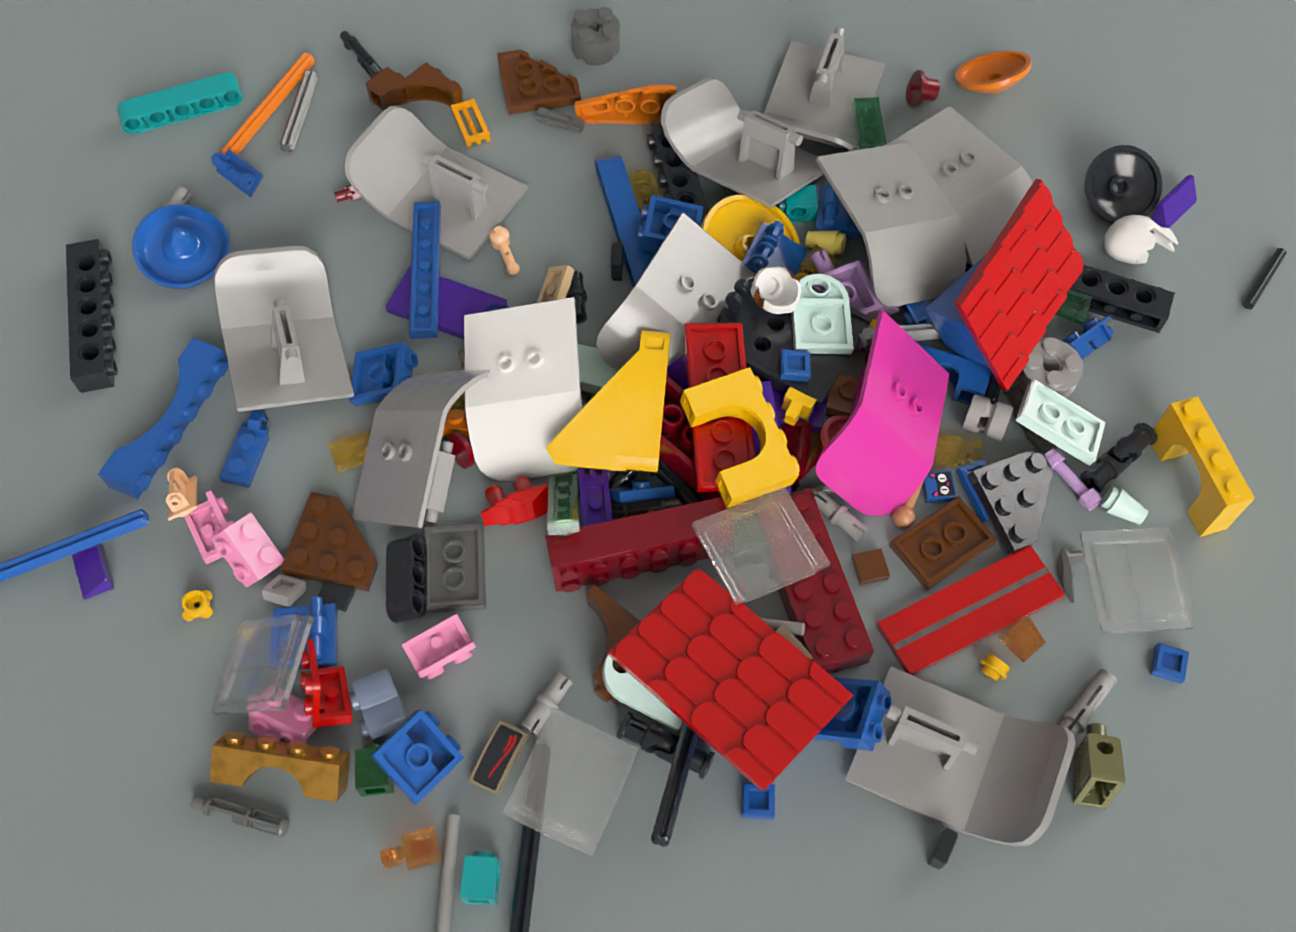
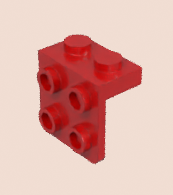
(326, 691)

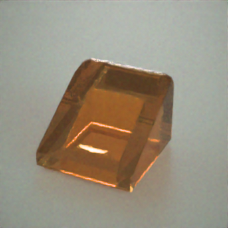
(1023, 639)

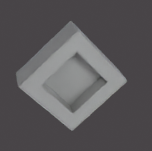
(284, 590)

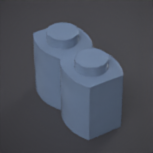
(379, 705)

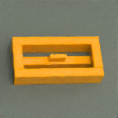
(475, 137)

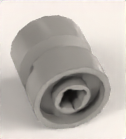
(997, 414)

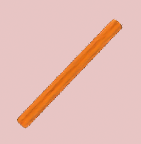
(269, 104)

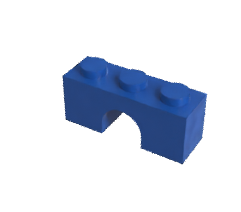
(965, 374)

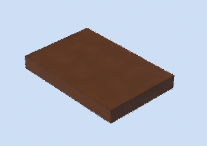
(942, 543)

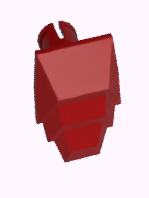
(518, 507)

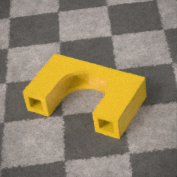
(742, 397)
(1223, 490)

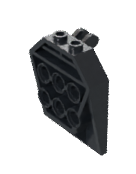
(759, 335)

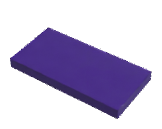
(454, 303)

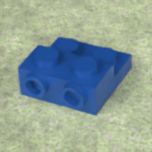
(660, 218)
(381, 370)
(860, 719)
(418, 755)

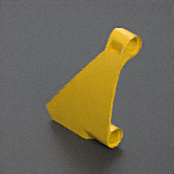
(624, 419)

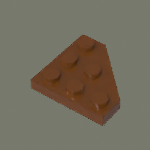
(534, 83)
(329, 546)

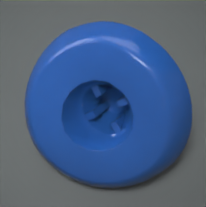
(179, 246)

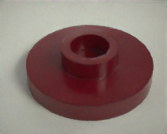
(461, 449)

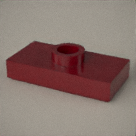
(799, 442)

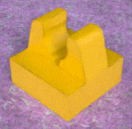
(797, 405)

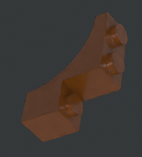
(423, 84)

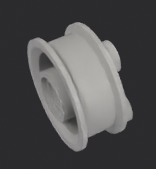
(1059, 359)

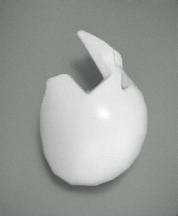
(1130, 239)

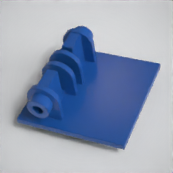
(773, 249)

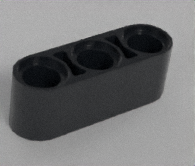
(406, 578)

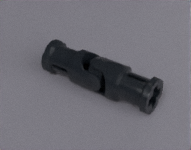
(1118, 458)
(661, 743)

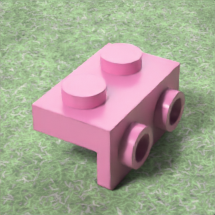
(206, 523)
(248, 550)
(439, 646)
(283, 725)

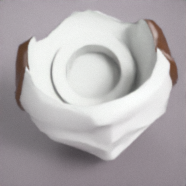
(776, 290)

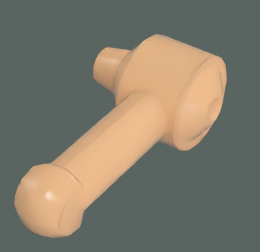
(500, 241)

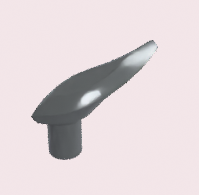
(1065, 570)

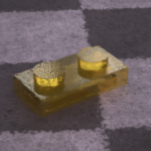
(350, 451)

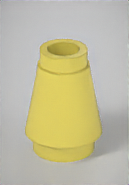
(831, 240)

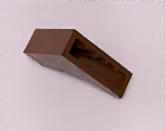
(618, 624)

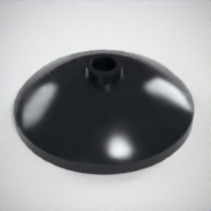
(1137, 182)

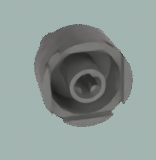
(595, 35)

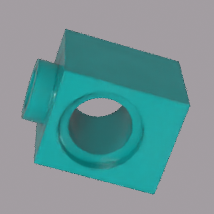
(801, 205)
(480, 878)

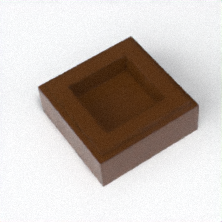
(870, 566)

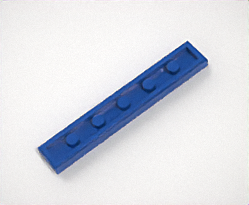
(425, 270)

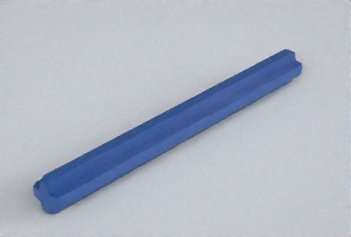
(73, 544)

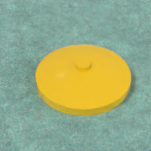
(737, 220)

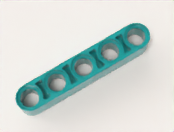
(179, 103)

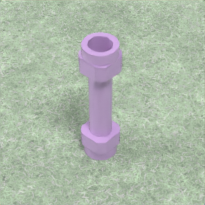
(1088, 498)

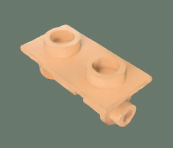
(181, 494)

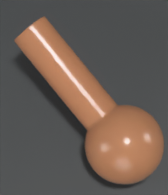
(904, 515)

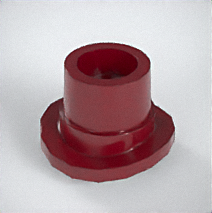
(921, 88)

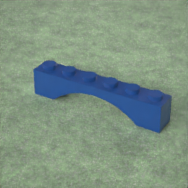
(134, 465)

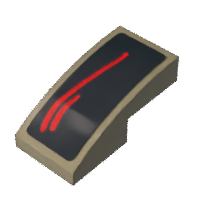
(498, 757)

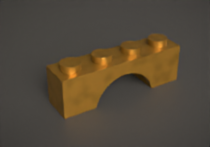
(318, 770)

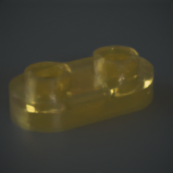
(643, 194)

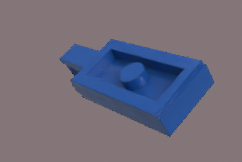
(246, 451)

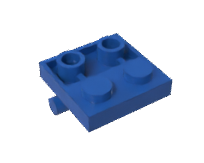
(833, 215)
(322, 630)

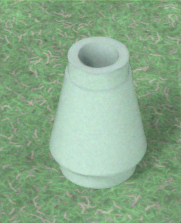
(1122, 505)

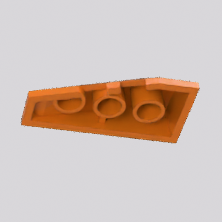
(628, 106)

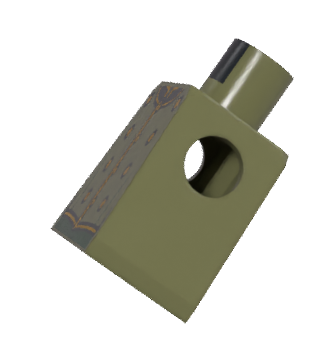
(1098, 768)

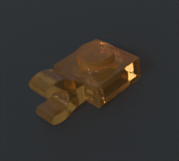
(418, 850)

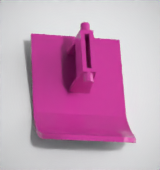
(892, 425)

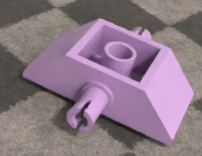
(857, 282)

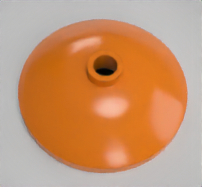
(993, 71)

